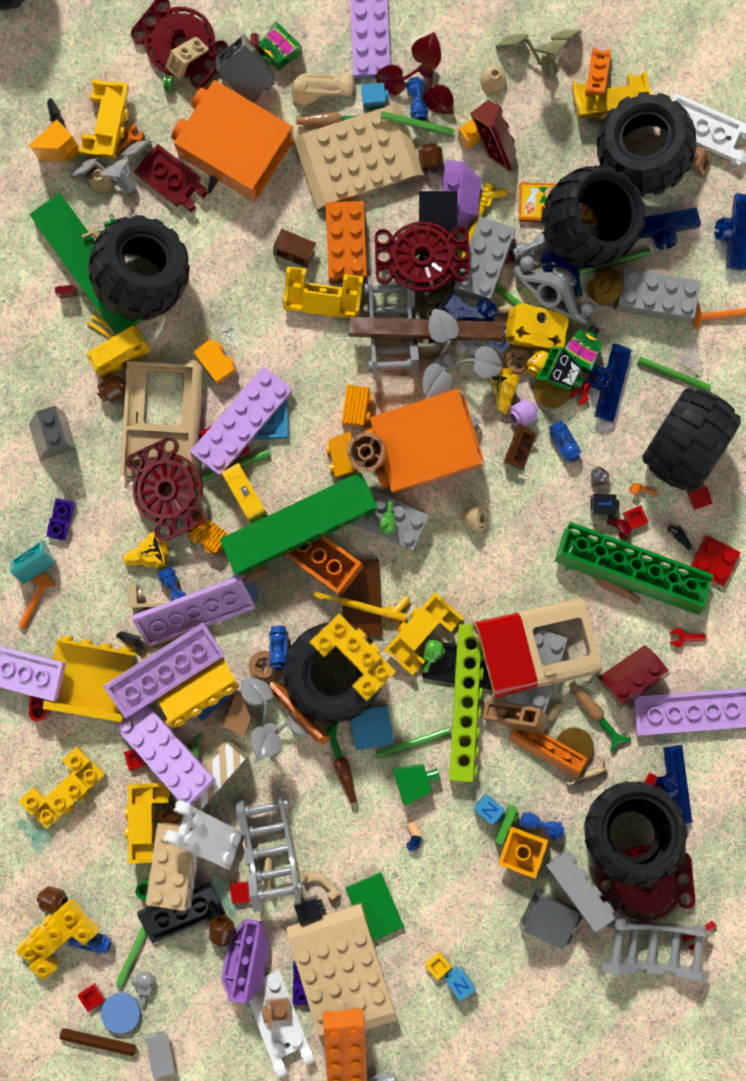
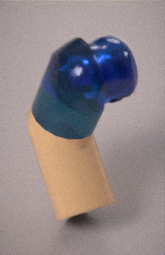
(416, 838)

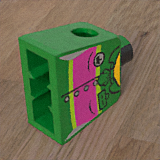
(279, 47)
(585, 348)

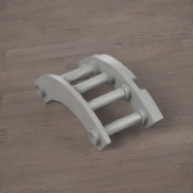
(411, 349)
(252, 855)
(651, 965)

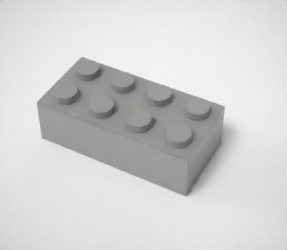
(487, 259)
(658, 295)
(408, 521)
(550, 651)
(579, 890)

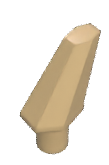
(552, 711)

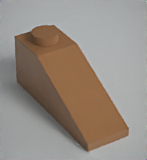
(516, 716)

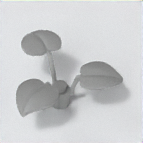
(116, 170)
(435, 380)
(265, 739)

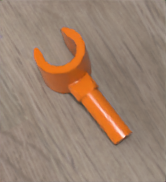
(637, 487)

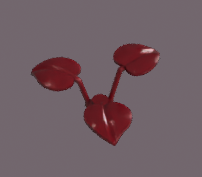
(428, 53)

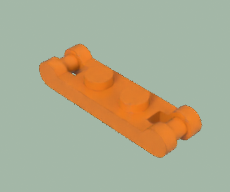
(598, 73)

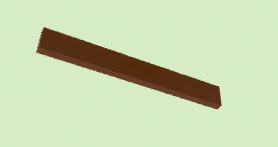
(419, 329)

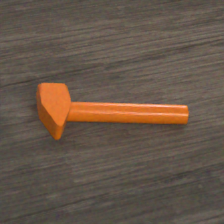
(715, 315)
(42, 580)

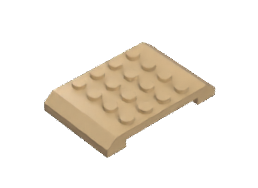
(357, 157)
(341, 967)

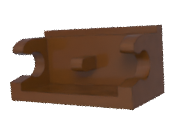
(294, 248)
(520, 447)

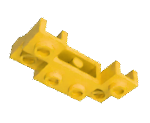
(599, 107)
(110, 119)
(320, 298)
(421, 624)
(358, 650)
(73, 788)
(142, 819)
(52, 933)

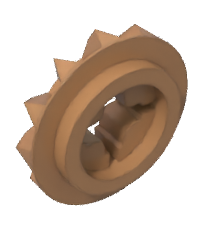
(517, 352)
(257, 672)

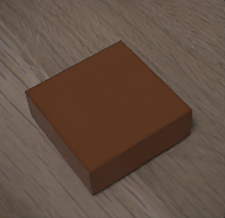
(168, 815)

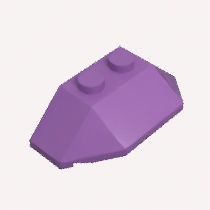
(462, 178)
(245, 961)

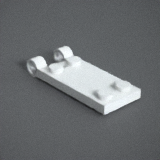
(713, 129)
(205, 836)
(283, 1030)

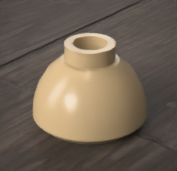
(493, 79)
(98, 183)
(476, 518)

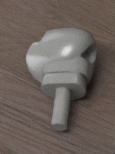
(144, 982)

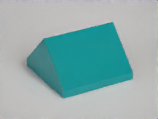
(32, 562)

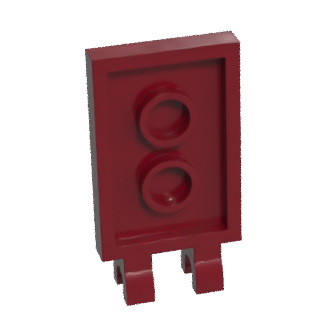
(170, 178)

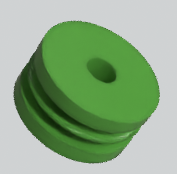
(168, 83)

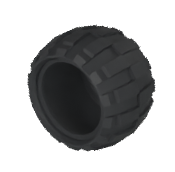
(662, 169)
(617, 209)
(134, 293)
(691, 439)
(307, 697)
(668, 827)

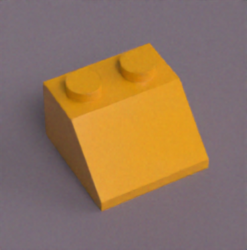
(55, 144)
(338, 451)
(523, 852)

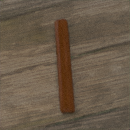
(97, 1042)

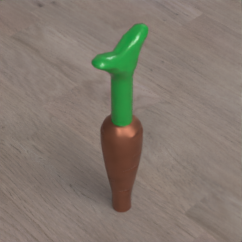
(341, 765)

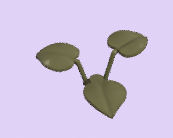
(551, 49)

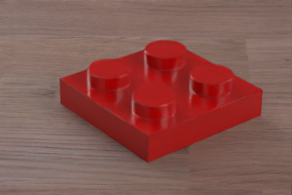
(715, 559)

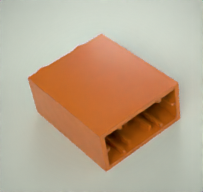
(232, 139)
(427, 442)

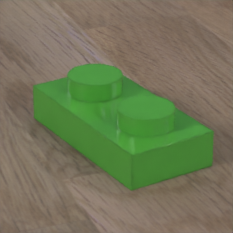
(510, 817)

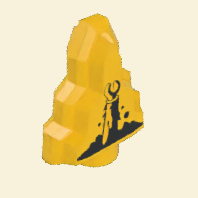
(505, 387)
(150, 553)

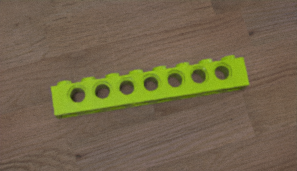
(457, 771)

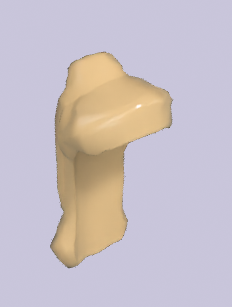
(310, 87)

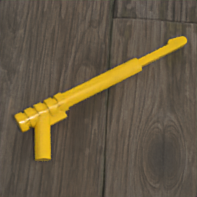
(484, 202)
(388, 612)

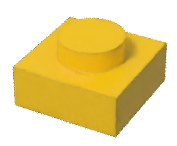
(438, 965)

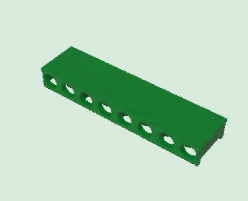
(65, 234)
(299, 524)
(632, 569)

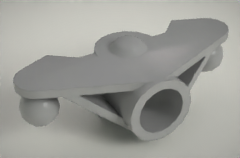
(561, 296)

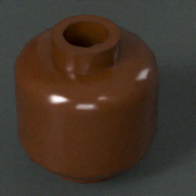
(431, 157)
(111, 389)
(51, 899)
(221, 931)

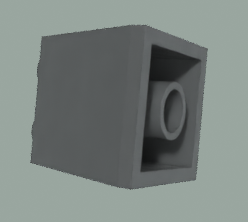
(245, 69)
(51, 432)
(550, 919)

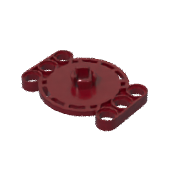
(169, 28)
(435, 245)
(152, 481)
(651, 899)

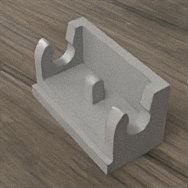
(159, 1054)

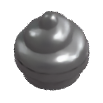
(599, 476)

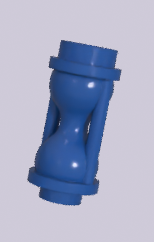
(418, 107)
(560, 433)
(169, 580)
(278, 637)
(533, 823)
(99, 944)

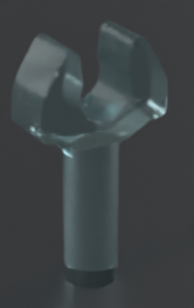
(34, 834)
(222, 896)

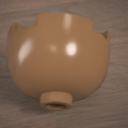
(367, 452)

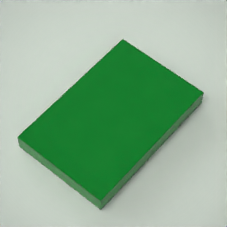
(377, 904)

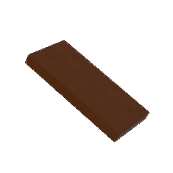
(366, 590)

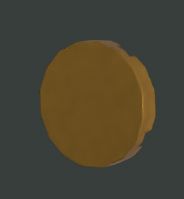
(606, 286)
(550, 396)
(577, 740)

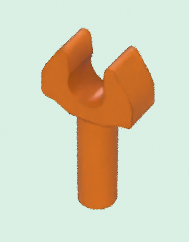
(130, 138)

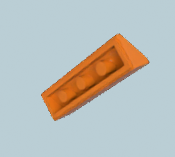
(311, 725)
(550, 751)

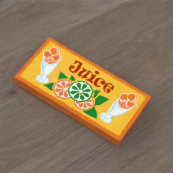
(532, 200)

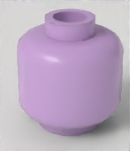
(523, 413)

